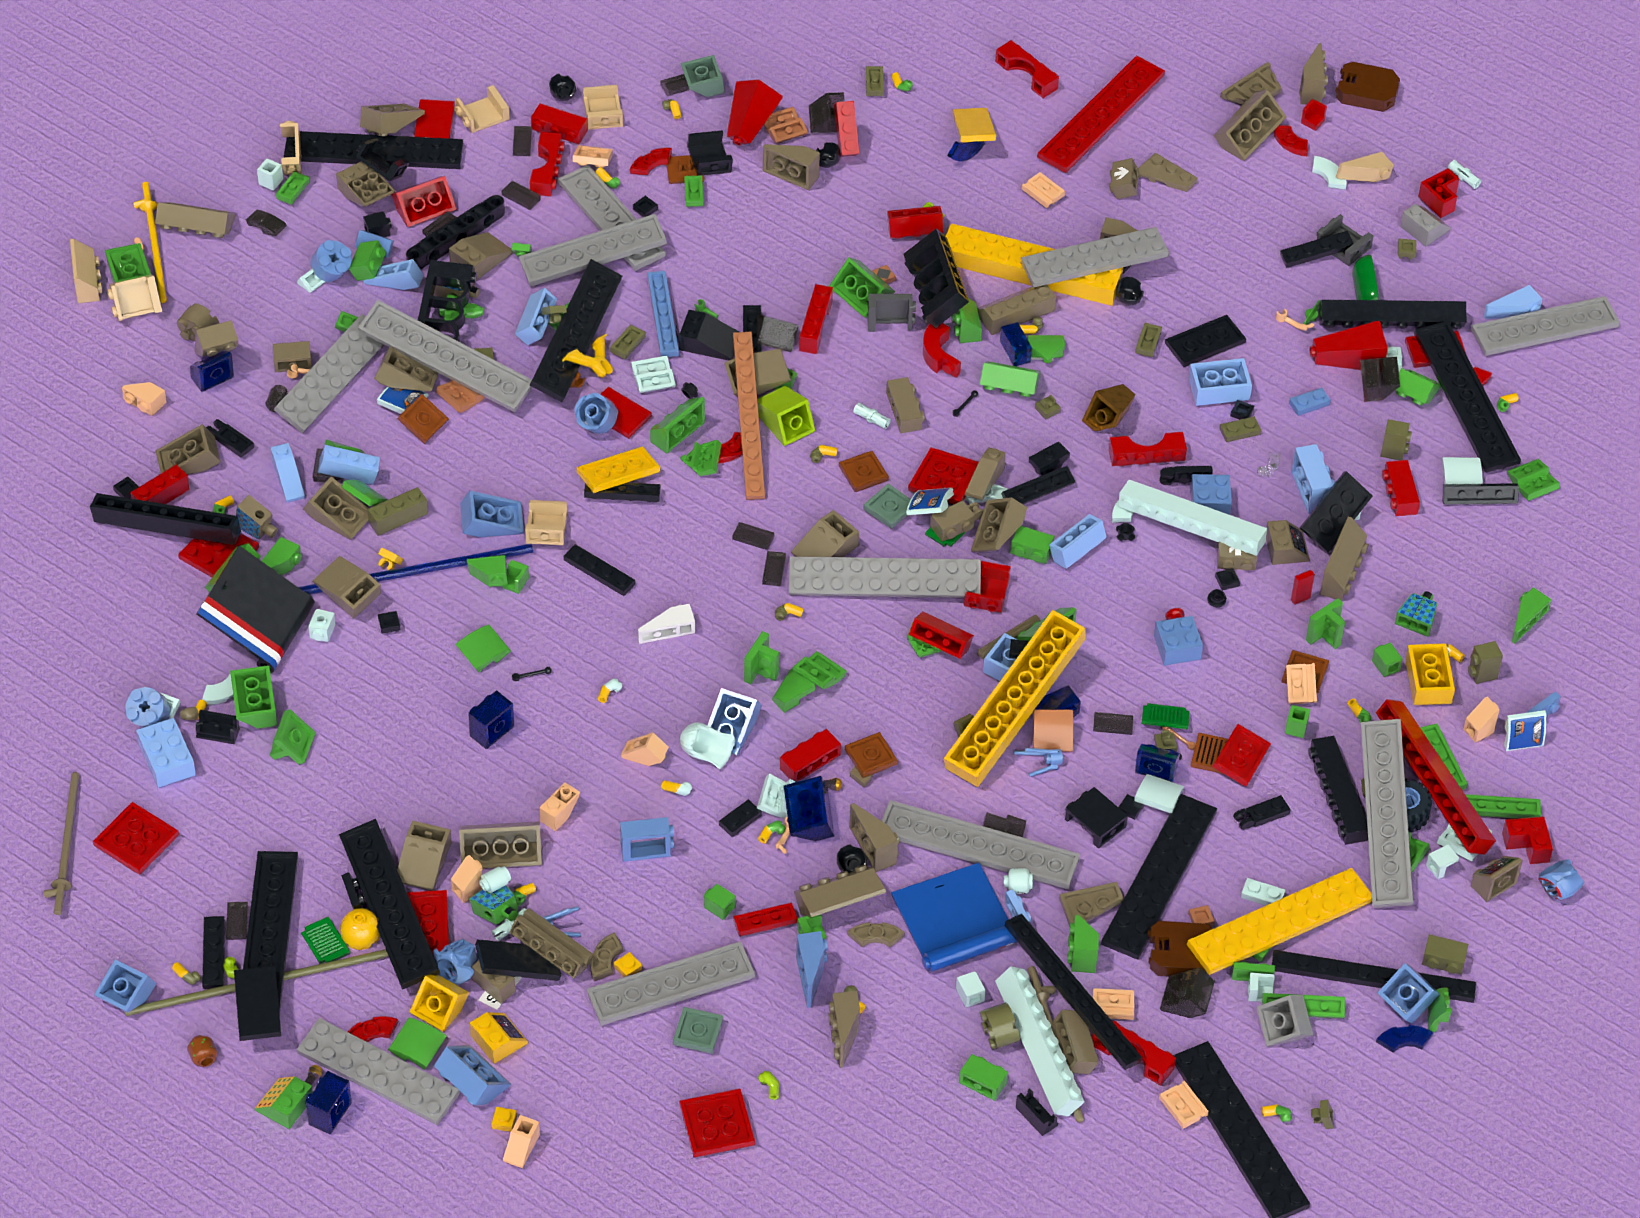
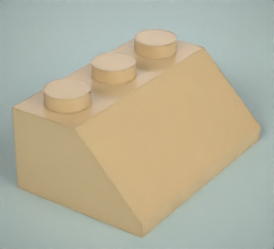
(85, 272)

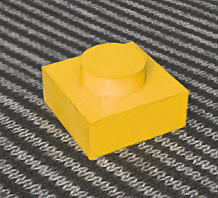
(627, 965)
(504, 1119)

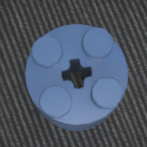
(331, 260)
(602, 420)
(140, 700)

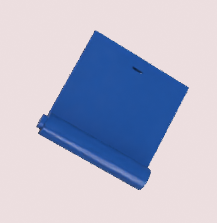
(953, 917)

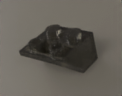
(823, 114)
(1379, 378)
(1187, 993)

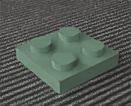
(888, 506)
(698, 1030)

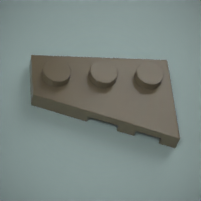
(1090, 901)

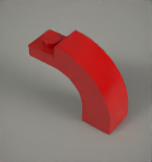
(934, 355)

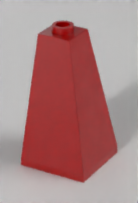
(750, 109)
(1350, 346)

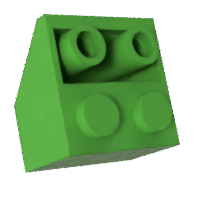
(967, 323)
(1083, 946)

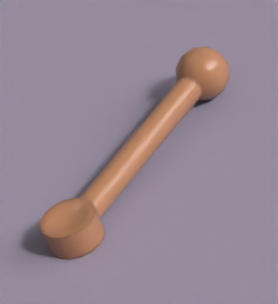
(1190, 745)

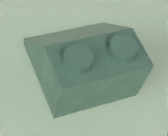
(703, 76)

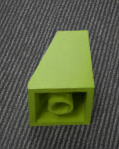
(786, 415)

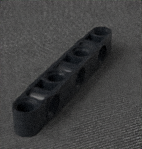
(463, 226)

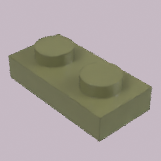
(874, 81)
(1148, 339)
(627, 341)
(1240, 429)

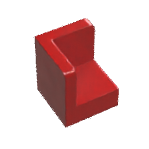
(1313, 114)

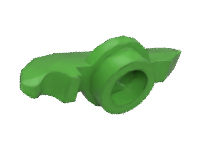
(1312, 314)

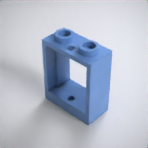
(645, 830)

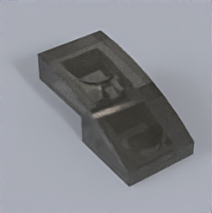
(267, 222)
(1009, 825)

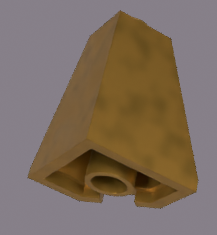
(1108, 407)

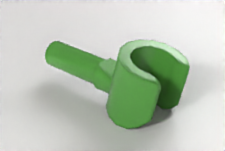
(702, 308)

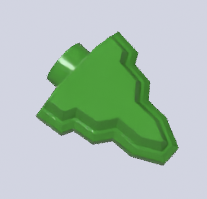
(470, 310)

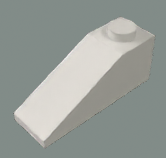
(669, 624)

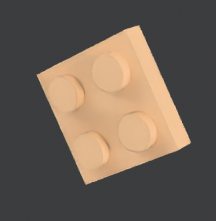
(592, 155)

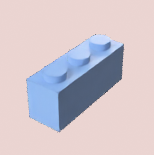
(533, 321)
(348, 464)
(1077, 541)

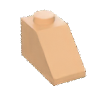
(645, 750)

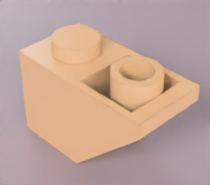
(145, 396)
(1482, 720)
(558, 806)
(466, 879)
(521, 1141)

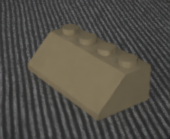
(1250, 125)
(194, 218)
(1017, 308)
(1344, 560)
(502, 844)
(838, 891)

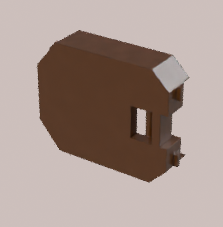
(1373, 88)
(1179, 956)

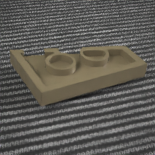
(1164, 171)

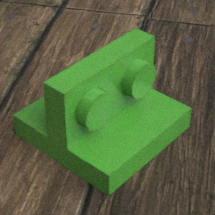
(1327, 624)
(761, 660)
(292, 738)

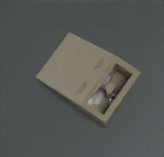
(1314, 77)
(362, 184)
(769, 371)
(828, 538)
(348, 586)
(424, 854)
(844, 1019)

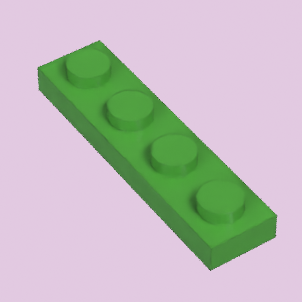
(1441, 746)
(1505, 806)
(1316, 1005)

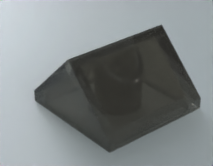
(776, 333)

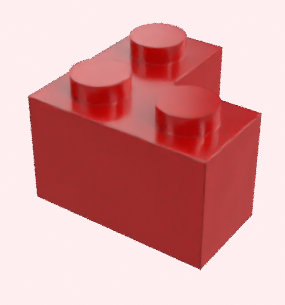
(1439, 192)
(1529, 834)

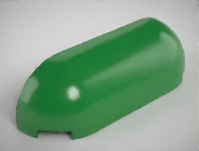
(1365, 279)

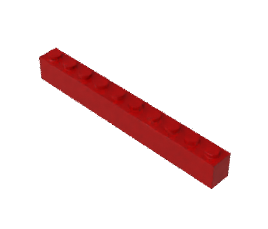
(1439, 780)

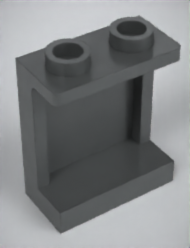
(1354, 252)
(890, 310)

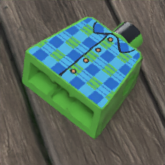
(1417, 613)
(495, 905)

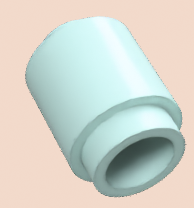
(495, 879)

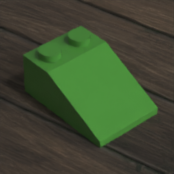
(127, 262)

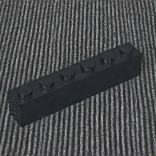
(1339, 789)

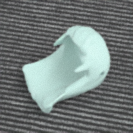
(707, 743)

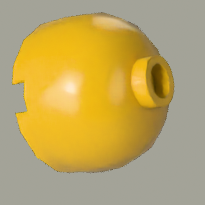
(359, 929)

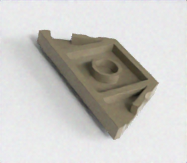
(1256, 81)

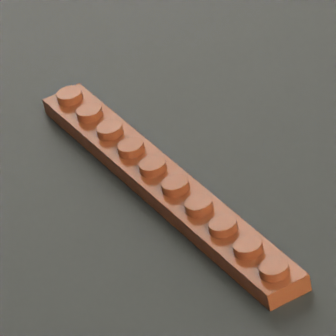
(748, 415)

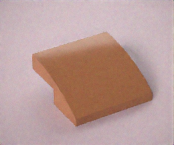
(785, 125)
(458, 396)
(1053, 729)

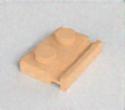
(1043, 190)
(1301, 683)
(1115, 1003)
(1183, 1104)

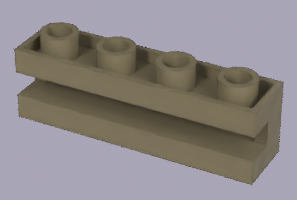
(551, 943)

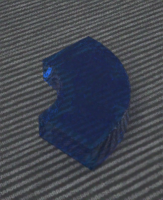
(965, 150)
(1404, 1036)

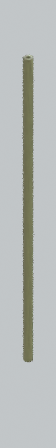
(231, 987)

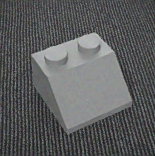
(1423, 224)
(1284, 1020)

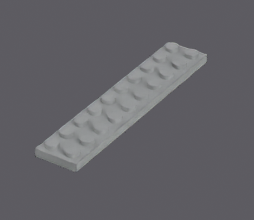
(446, 356)
(884, 577)
(1387, 813)
(980, 844)

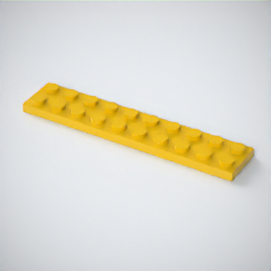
(1280, 921)

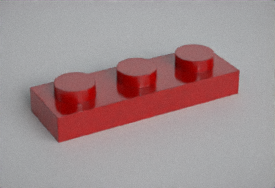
(765, 919)

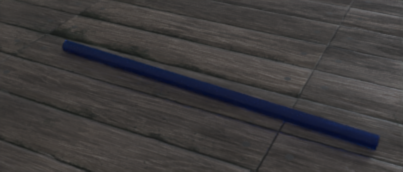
(435, 566)

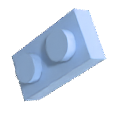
(1015, 905)

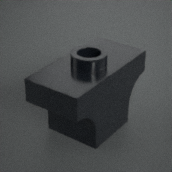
(1049, 458)

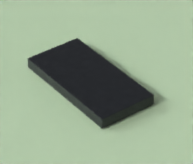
(1205, 340)
(1328, 518)
(514, 961)
(257, 1003)

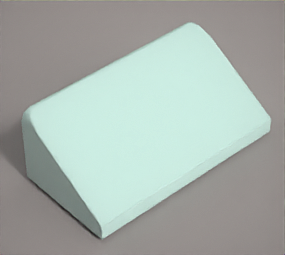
(310, 281)

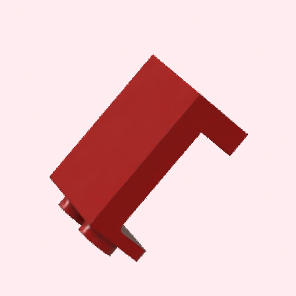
(992, 588)

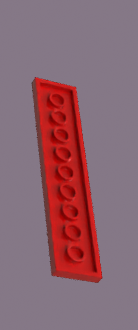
(1100, 114)

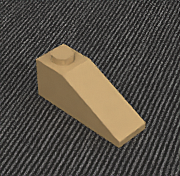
(1367, 168)

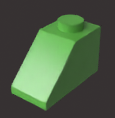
(489, 570)

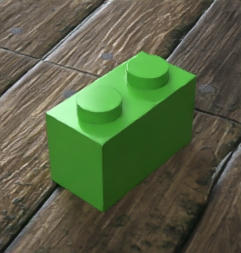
(367, 260)
(1031, 544)
(983, 1077)

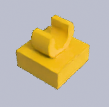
(389, 557)

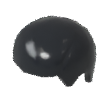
(562, 87)
(829, 155)
(1129, 291)
(850, 857)

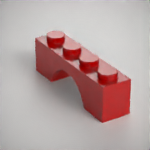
(1013, 57)
(543, 178)
(813, 324)
(1127, 452)
(1157, 1063)

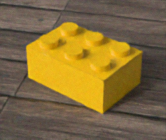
(1429, 674)

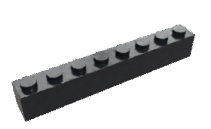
(1391, 313)
(165, 519)

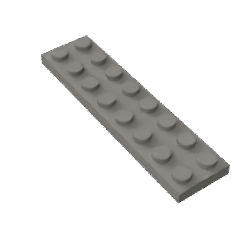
(604, 209)
(599, 246)
(1094, 257)
(1545, 325)
(328, 377)
(670, 983)
(378, 1071)

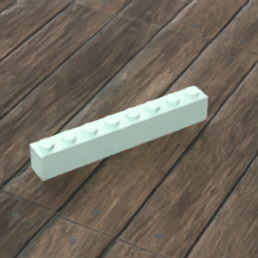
(1192, 517)
(1040, 1041)

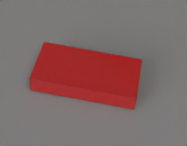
(1302, 587)

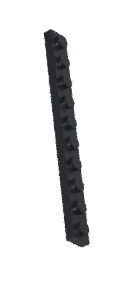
(1362, 973)
(1073, 992)

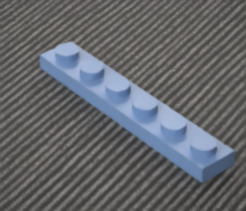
(663, 314)

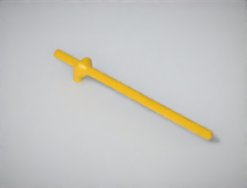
(149, 206)

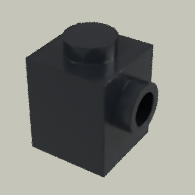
(377, 224)

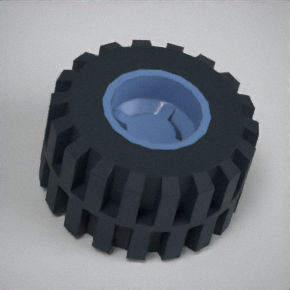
(1418, 804)

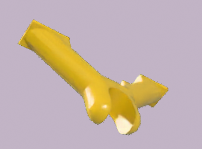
(598, 363)

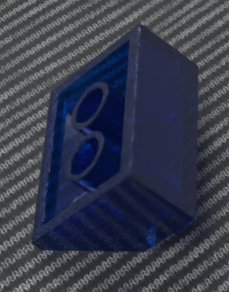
(809, 809)

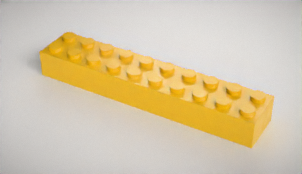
(1002, 259)
(1014, 698)

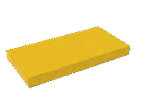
(974, 125)
(618, 469)

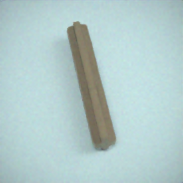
(1014, 632)

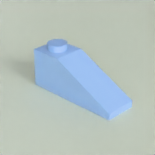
(398, 275)
(1516, 303)
(287, 472)

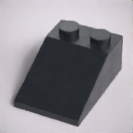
(706, 336)

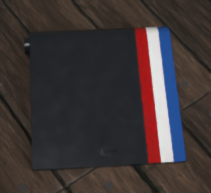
(256, 607)

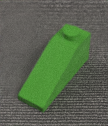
(283, 556)
(1531, 610)

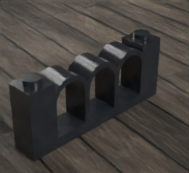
(447, 275)
(936, 278)

